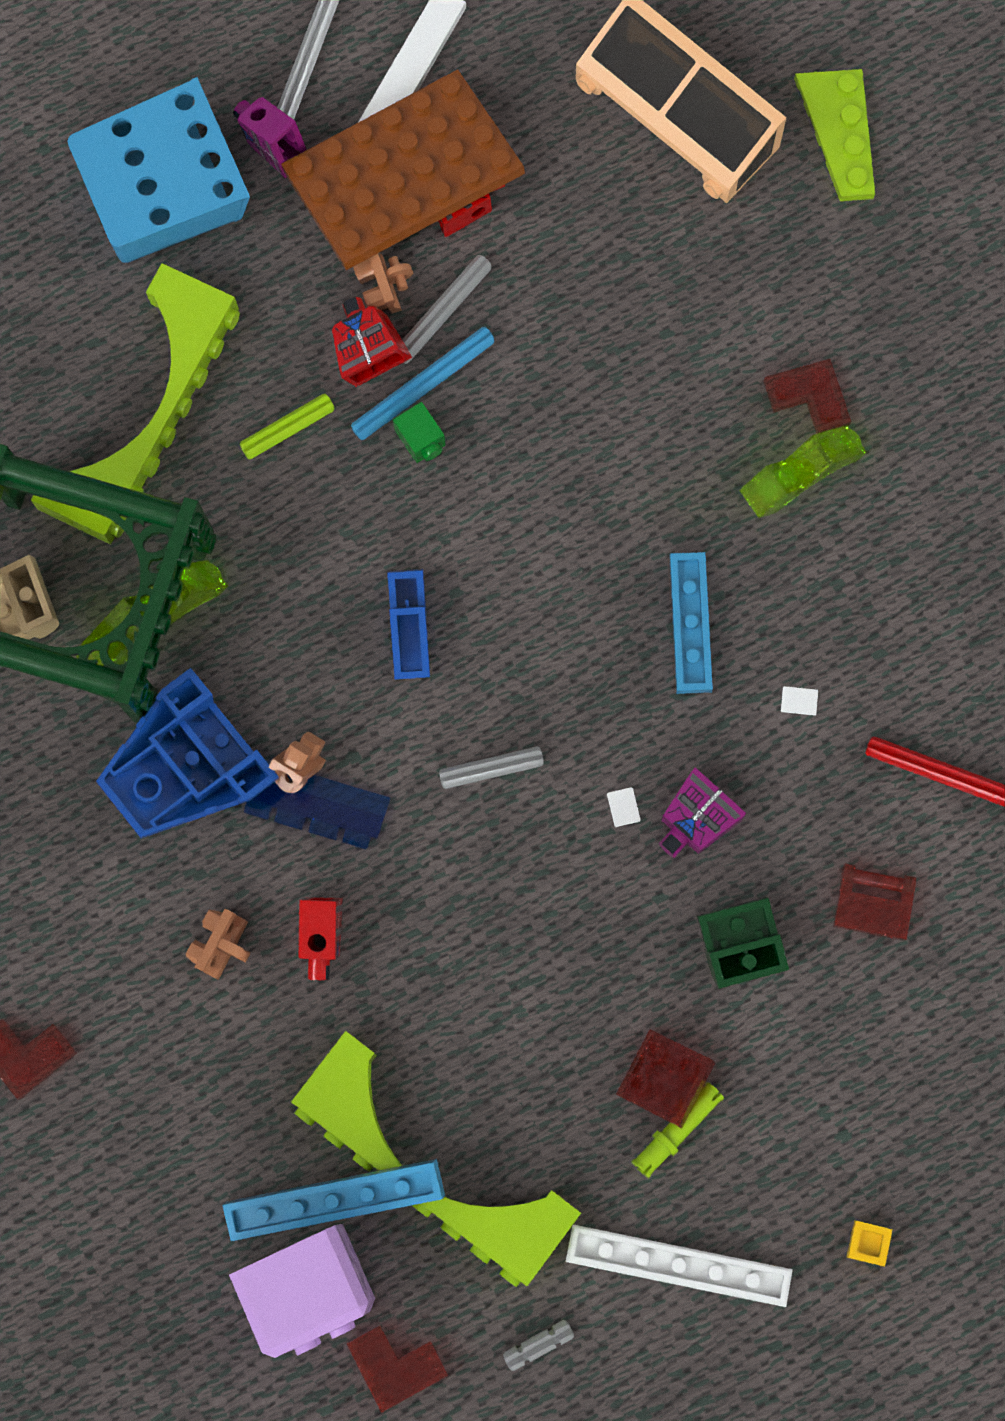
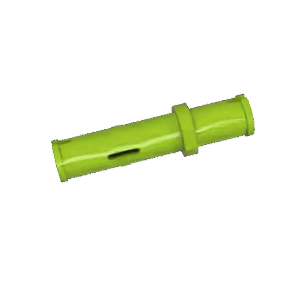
(667, 1141)

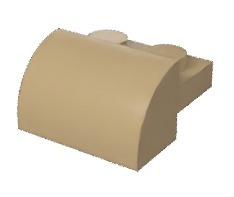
(25, 601)

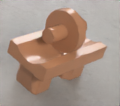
(384, 294)

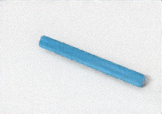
(422, 383)

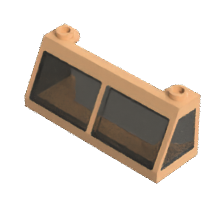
(682, 96)

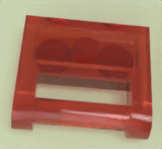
(872, 913)

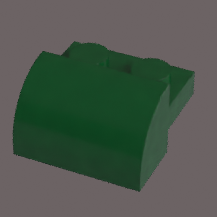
(742, 943)

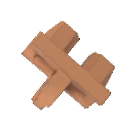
(299, 761)
(222, 944)

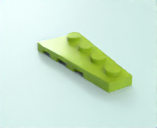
(841, 128)

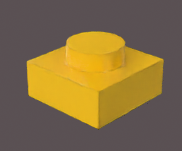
(869, 1243)

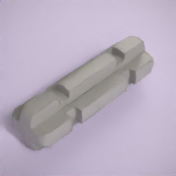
(538, 1345)

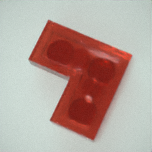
(814, 386)
(29, 1065)
(391, 1377)

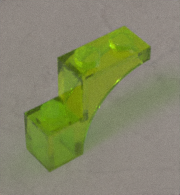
(807, 465)

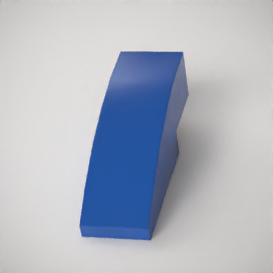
(408, 624)

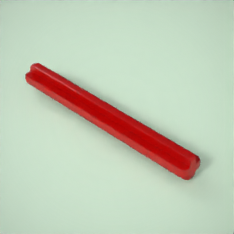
(936, 770)

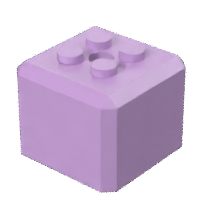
(304, 1293)

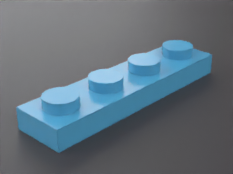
(690, 623)

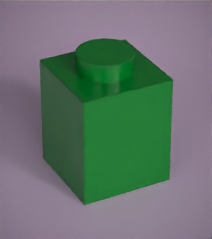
(419, 433)

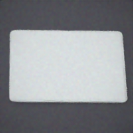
(799, 700)
(623, 807)

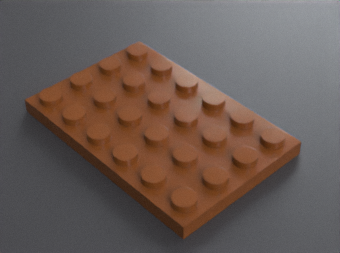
(402, 169)

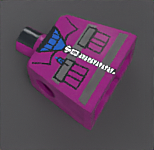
(264, 127)
(698, 815)

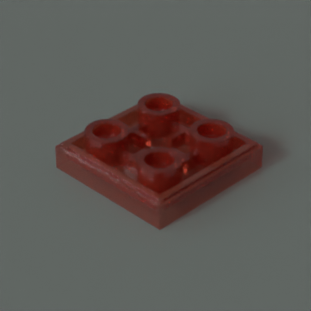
(665, 1078)

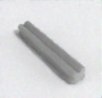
(491, 767)

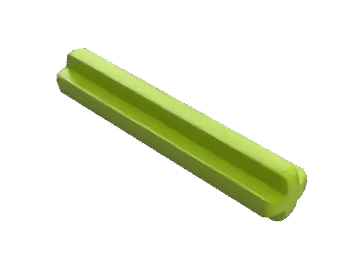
(287, 426)

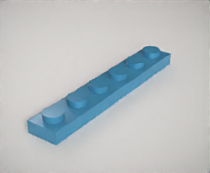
(334, 1200)

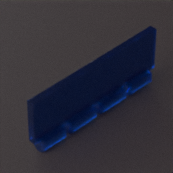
(328, 805)

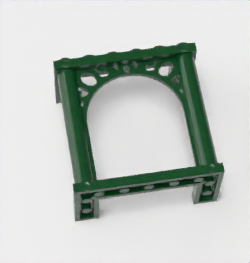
(188, 540)

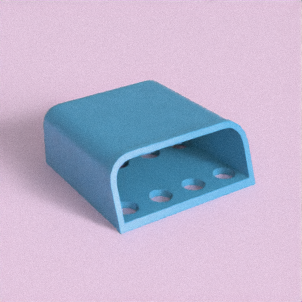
(155, 173)

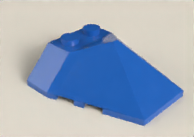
(182, 762)

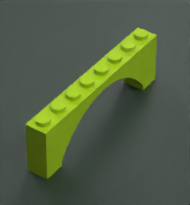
(196, 324)
(512, 1236)

